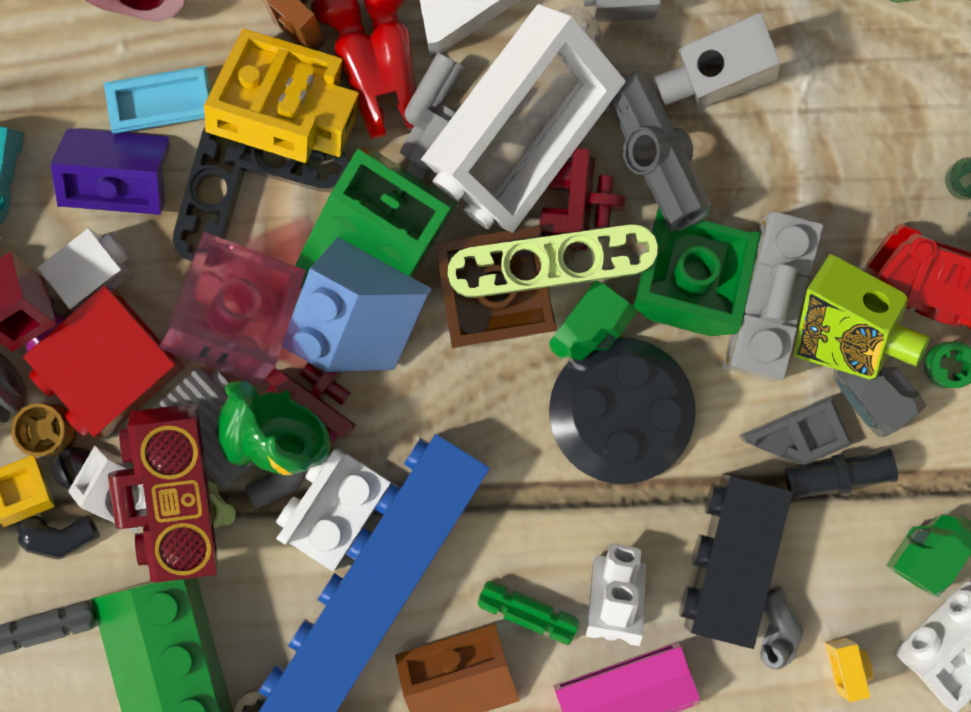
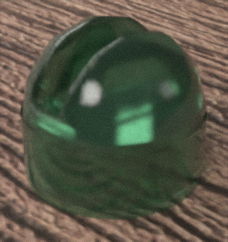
(954, 173)

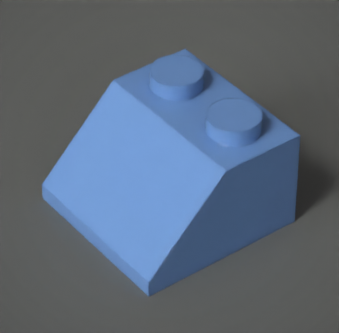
(354, 312)

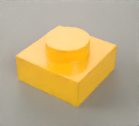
(23, 491)
(850, 669)

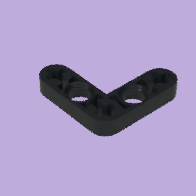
(243, 159)

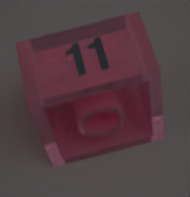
(233, 309)

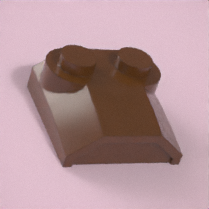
(494, 316)

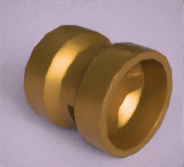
(35, 425)

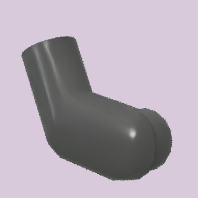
(273, 488)
(783, 631)

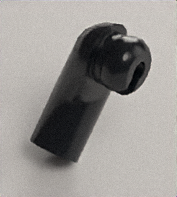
(54, 543)

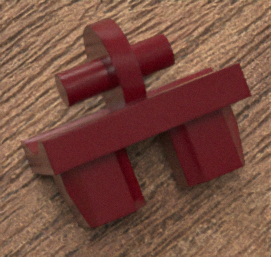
(578, 178)
(324, 384)

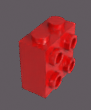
(102, 363)

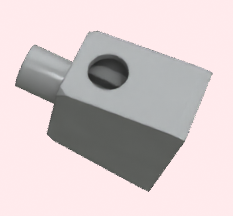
(739, 50)

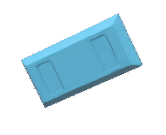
(157, 99)

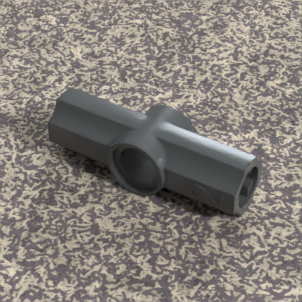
(659, 153)

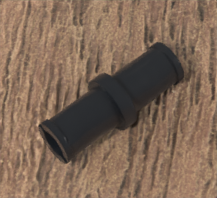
(841, 474)

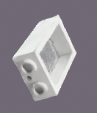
(523, 119)

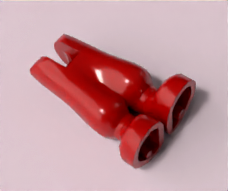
(375, 61)

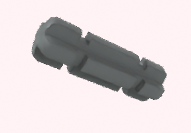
(47, 626)

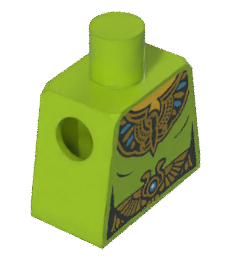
(855, 322)

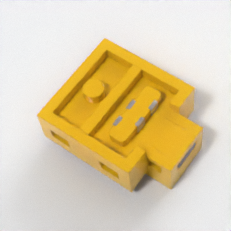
(281, 98)

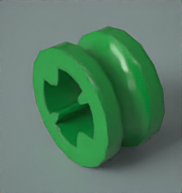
(939, 375)

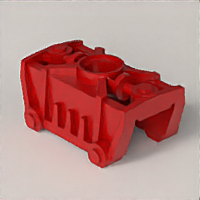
(928, 272)

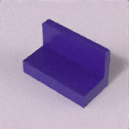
(110, 171)

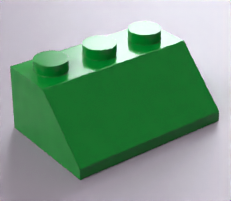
(161, 648)

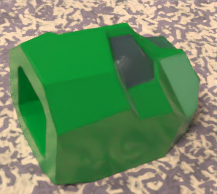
(592, 323)
(933, 553)

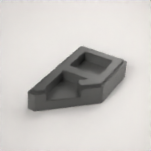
(802, 434)

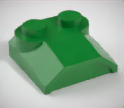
(698, 277)

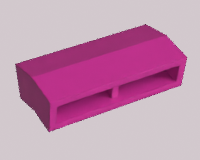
(640, 684)

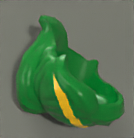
(270, 431)

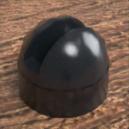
(59, 470)

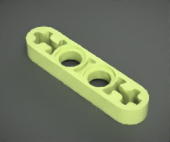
(553, 269)

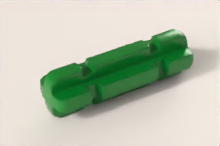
(528, 612)

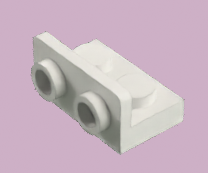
(332, 509)
(942, 650)

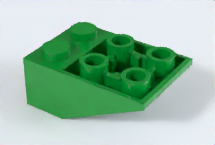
(381, 213)

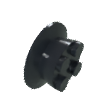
(622, 412)

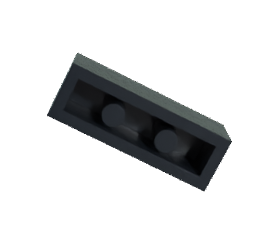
(735, 560)

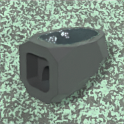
(881, 402)

